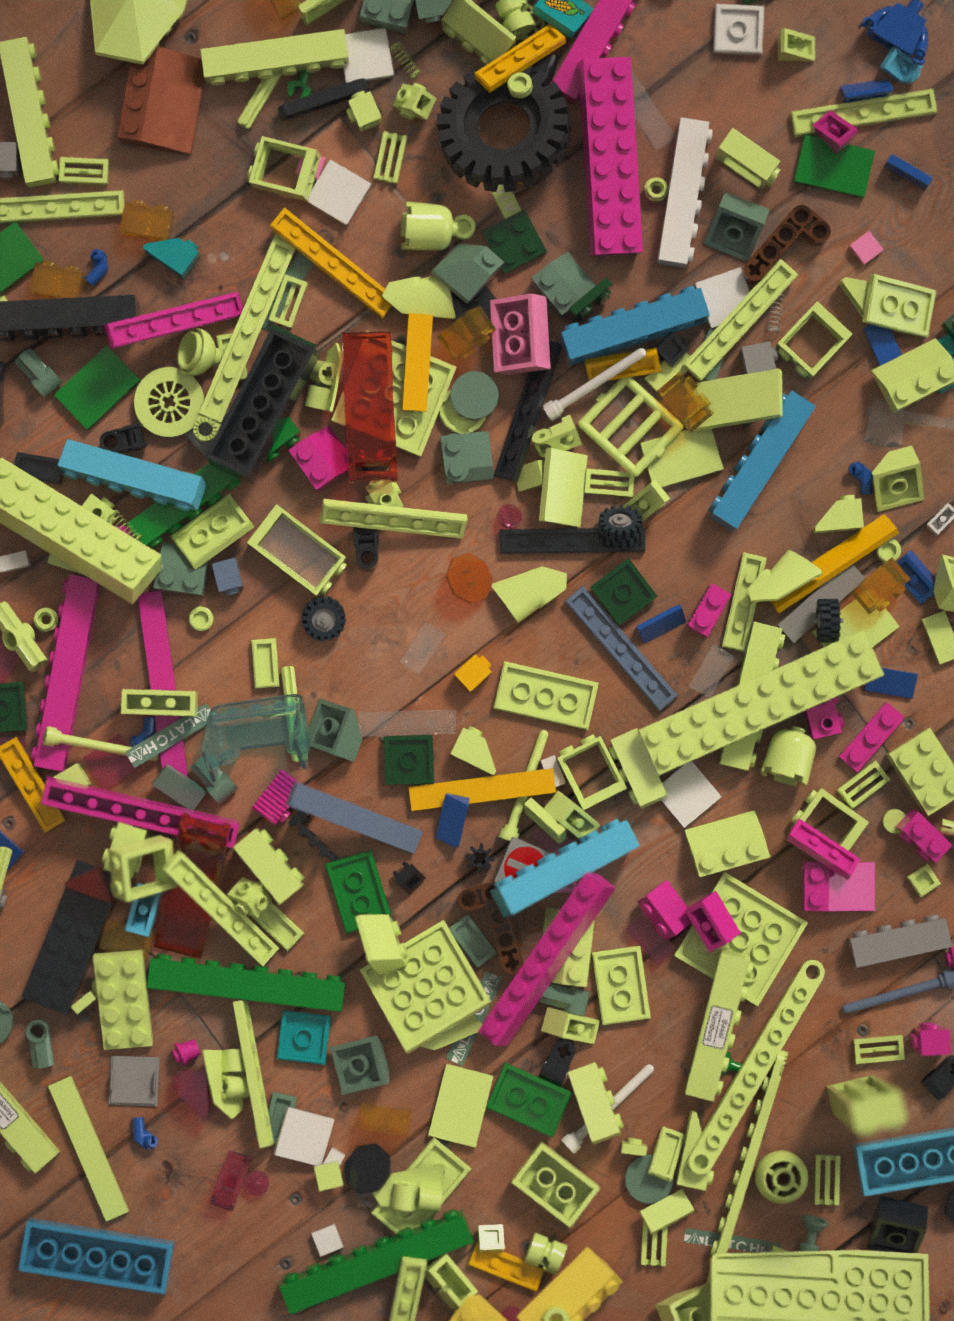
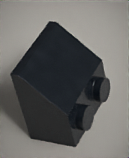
(897, 1226)

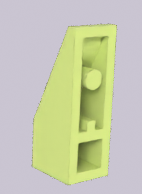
(684, 1175)

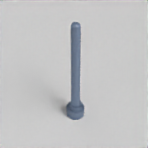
(945, 980)

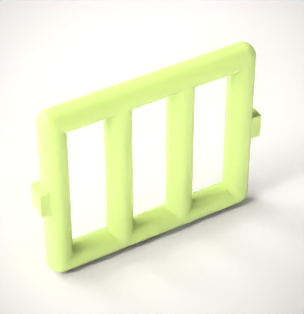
(619, 454)

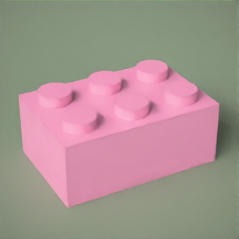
(520, 334)

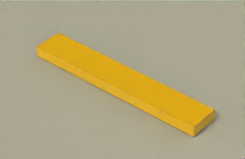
(331, 261)
(842, 557)
(484, 788)

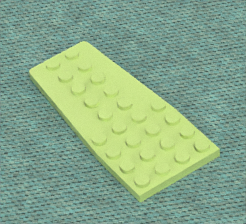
(819, 1286)

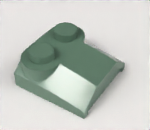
(467, 457)
(360, 1064)

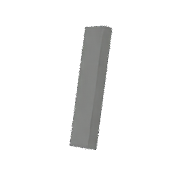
(838, 587)

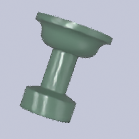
(814, 1225)

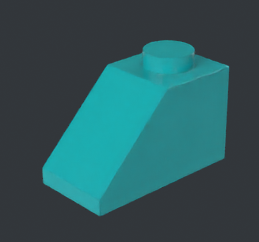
(174, 254)

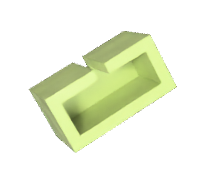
(446, 1275)

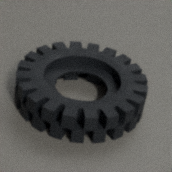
(507, 166)

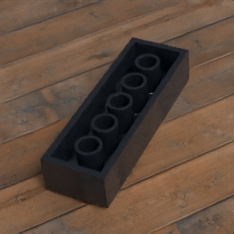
(64, 316)
(262, 406)
(68, 946)

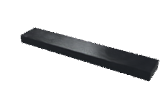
(526, 418)
(560, 541)

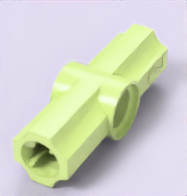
(21, 638)

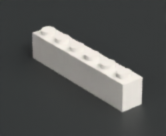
(683, 193)

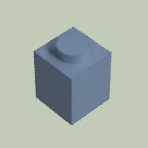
(228, 576)

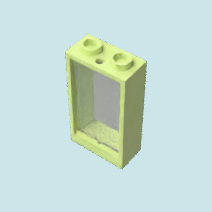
(298, 551)

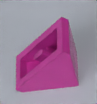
(835, 131)

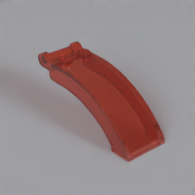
(369, 405)
(182, 921)

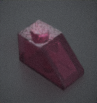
(193, 1090)
(230, 1180)

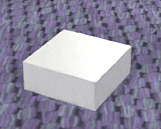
(327, 1239)

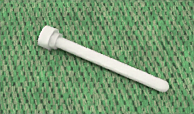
(555, 408)
(574, 1140)

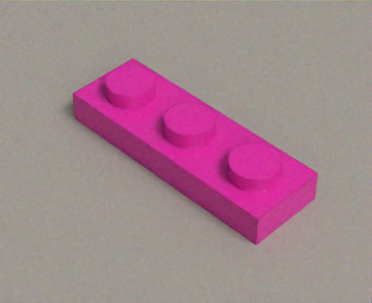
(871, 737)
(823, 849)

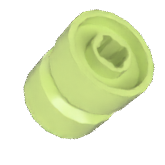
(516, 17)
(545, 1253)

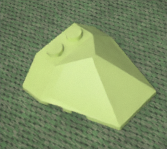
(132, 27)

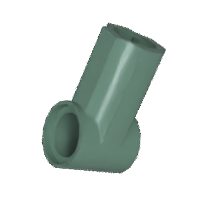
(42, 377)
(218, 790)
(570, 999)
(40, 1046)

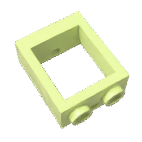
(748, 159)
(307, 173)
(830, 323)
(603, 794)
(814, 798)
(118, 864)

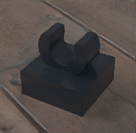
(671, 349)
(409, 878)

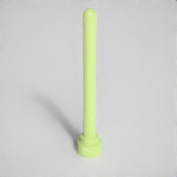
(54, 737)
(510, 830)

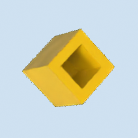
(473, 672)

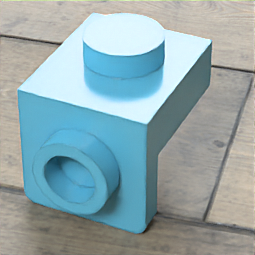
(900, 66)

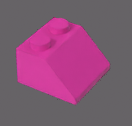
(321, 458)

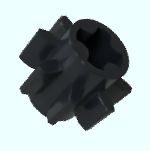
(479, 865)

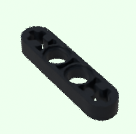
(322, 99)

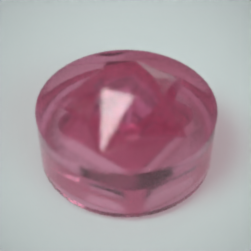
(509, 516)
(256, 1183)

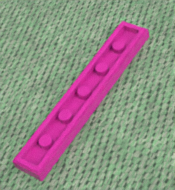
(173, 320)

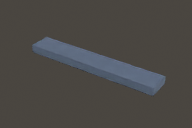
(621, 648)
(354, 817)

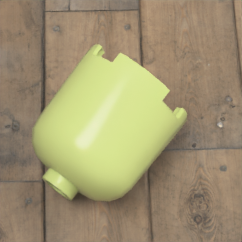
(427, 227)
(790, 757)

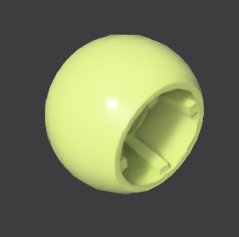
(772, 1194)

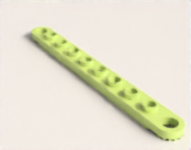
(244, 337)
(755, 1066)
(748, 1156)

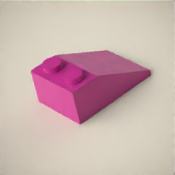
(831, 892)

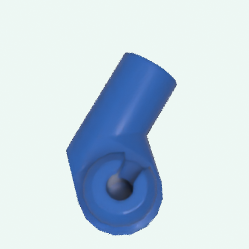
(100, 266)
(863, 475)
(148, 731)
(141, 1135)

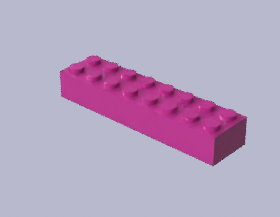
(610, 156)

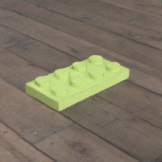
(123, 999)

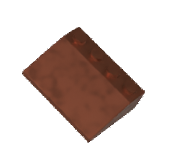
(162, 102)

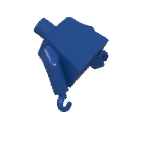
(900, 28)

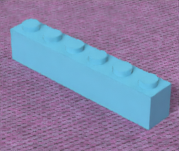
(132, 475)

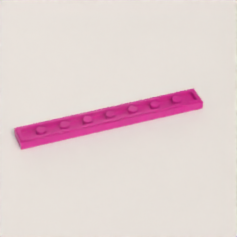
(160, 668)

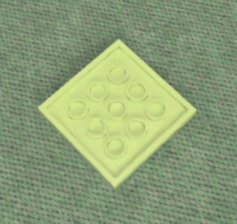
(412, 427)
(765, 936)
(431, 991)

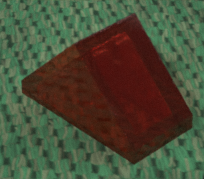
(93, 884)

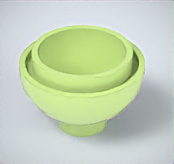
(197, 352)

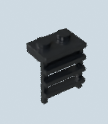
(299, 820)

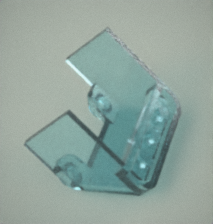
(255, 725)

